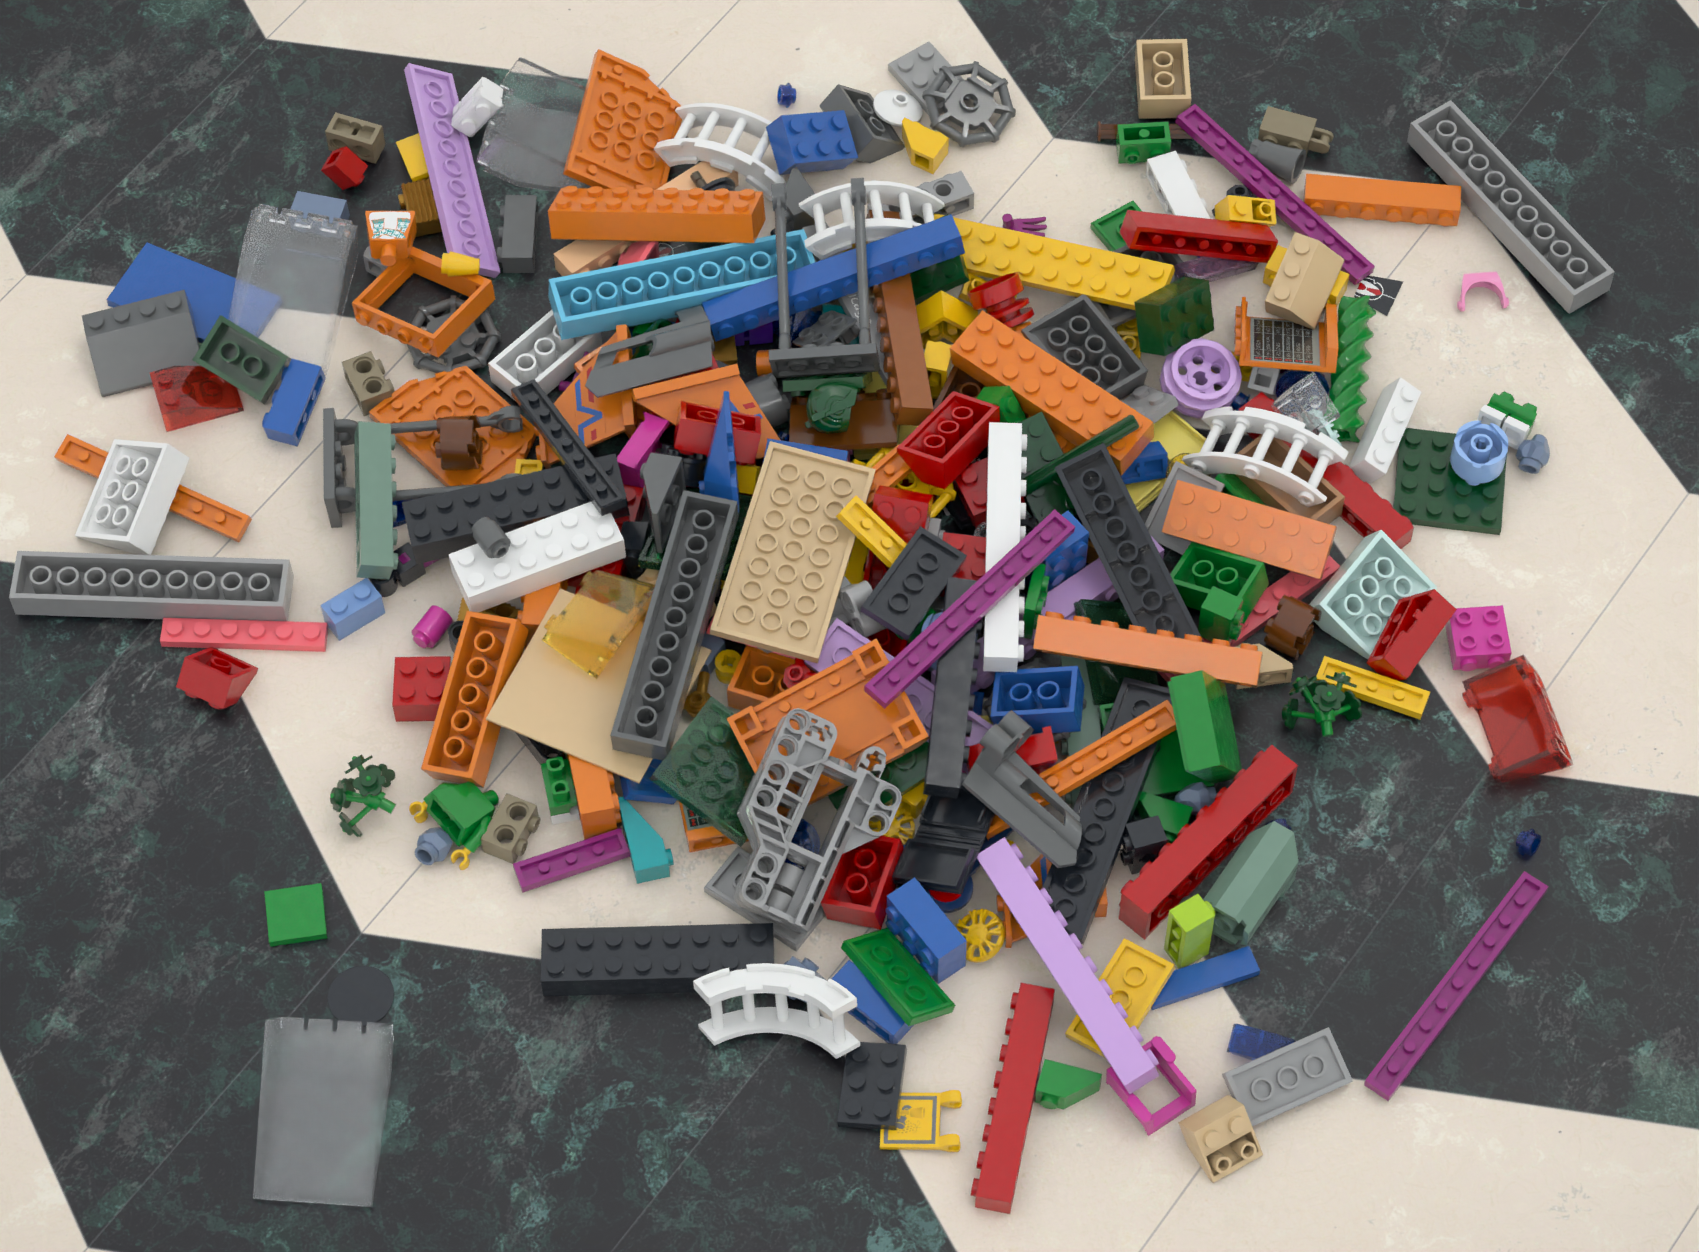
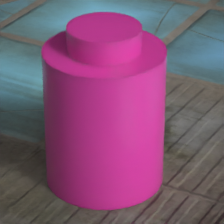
(431, 627)

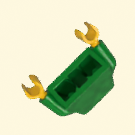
(461, 813)

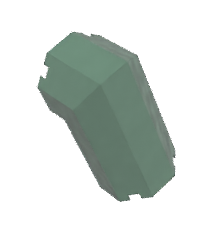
(1253, 882)

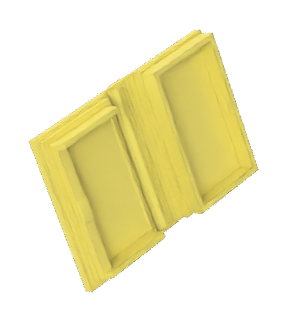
(1176, 438)

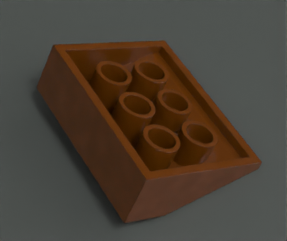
(869, 424)

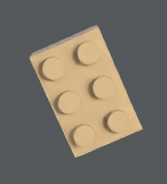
(1162, 78)

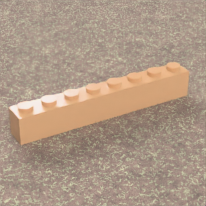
(598, 254)

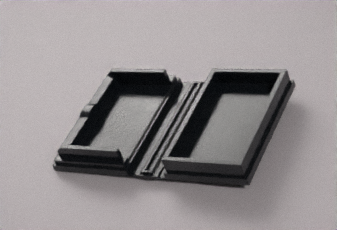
(945, 843)

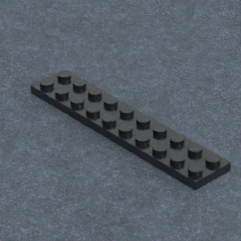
(1104, 809)

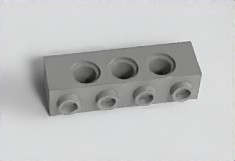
(950, 189)

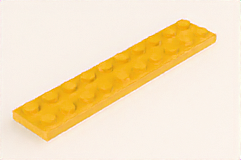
(1060, 265)

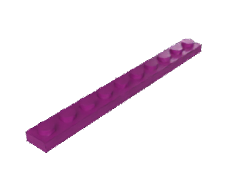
(1268, 186)
(969, 609)
(1455, 986)

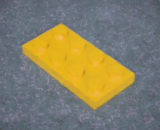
(1136, 982)

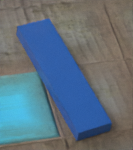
(1208, 976)

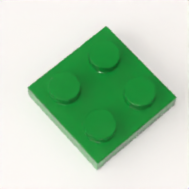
(1035, 600)

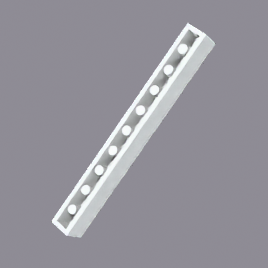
(1002, 534)

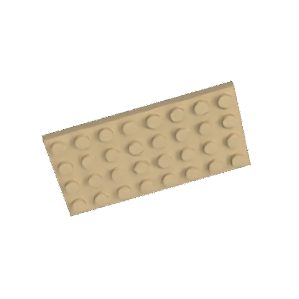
(791, 553)

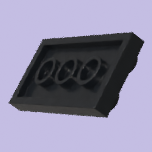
(913, 583)

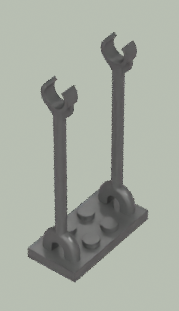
(836, 357)
(341, 432)

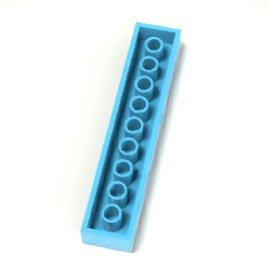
(662, 285)

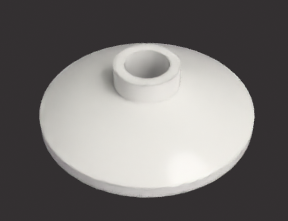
(895, 105)

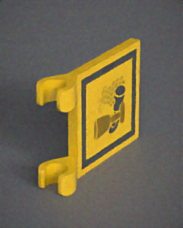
(920, 1123)

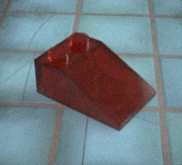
(193, 396)

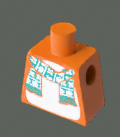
(390, 234)

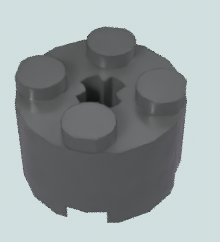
(769, 399)

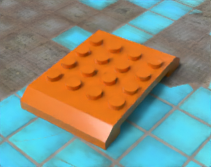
(841, 699)

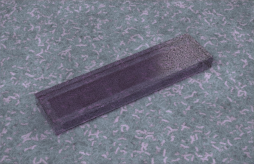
(1213, 268)

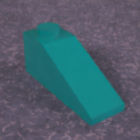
(646, 847)

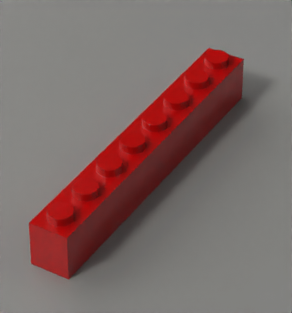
(1362, 506)
(1014, 1098)

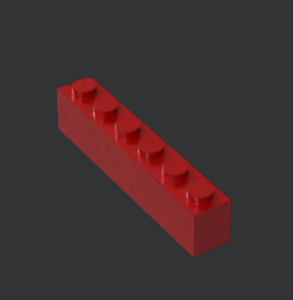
(1198, 236)

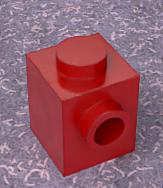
(344, 168)

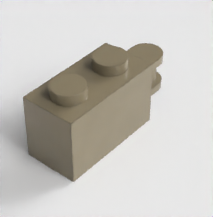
(1294, 131)

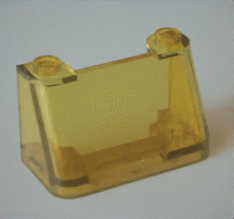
(598, 619)

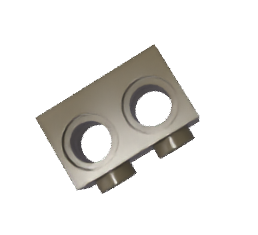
(359, 136)
(364, 384)
(505, 827)

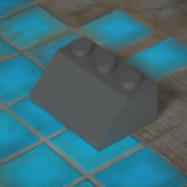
(871, 135)

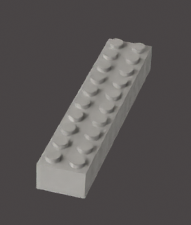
(1510, 207)
(150, 586)

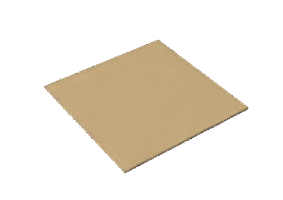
(568, 707)

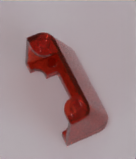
(1517, 721)

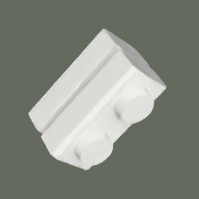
(477, 107)

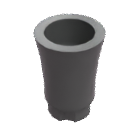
(1279, 159)

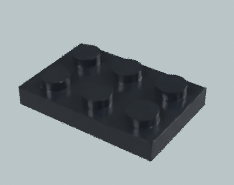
(872, 1086)

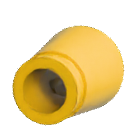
(458, 264)

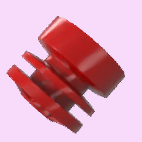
(1000, 300)

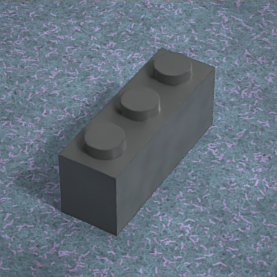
(518, 234)

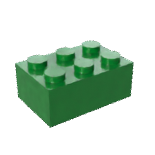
(1207, 567)

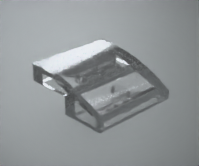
(1307, 403)

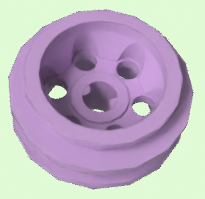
(1195, 398)

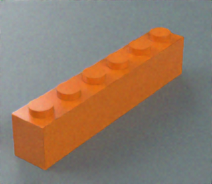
(1383, 199)

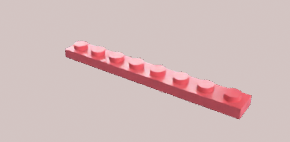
(1290, 585)

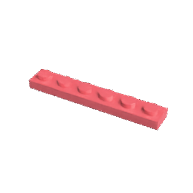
(244, 634)

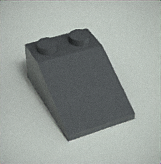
(663, 491)

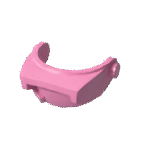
(1488, 280)

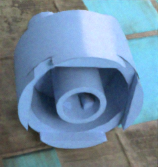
(1479, 452)

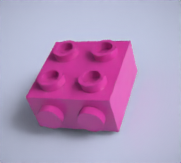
(1478, 638)

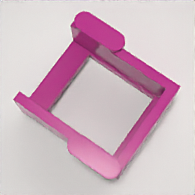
(638, 448)
(1173, 1075)

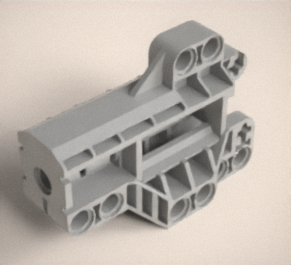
(772, 833)

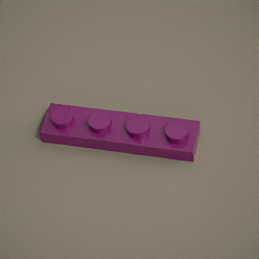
(571, 860)

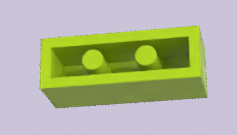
(1189, 931)

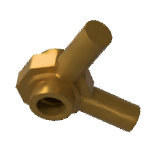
(698, 698)

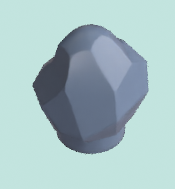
(1533, 454)
(1196, 796)
(433, 846)

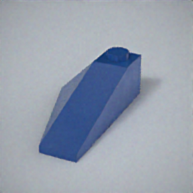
(720, 467)

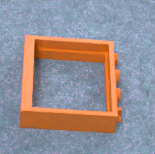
(474, 286)

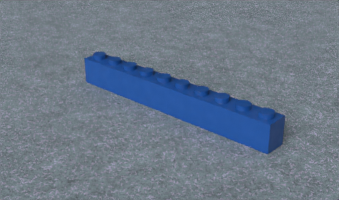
(835, 277)

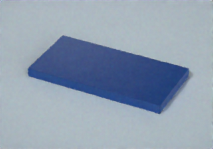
(163, 272)

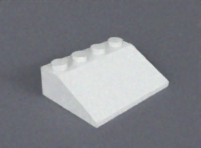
(133, 495)

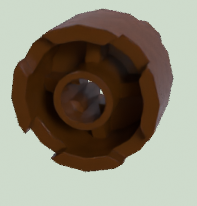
(459, 442)
(1292, 627)

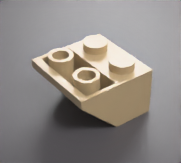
(1221, 1137)

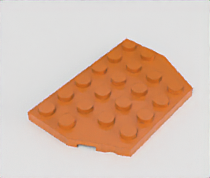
(620, 127)
(448, 395)

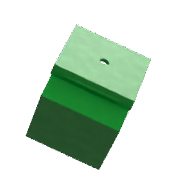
(1204, 741)

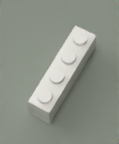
(1174, 187)
(1384, 430)

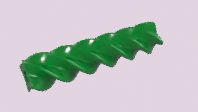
(1349, 375)

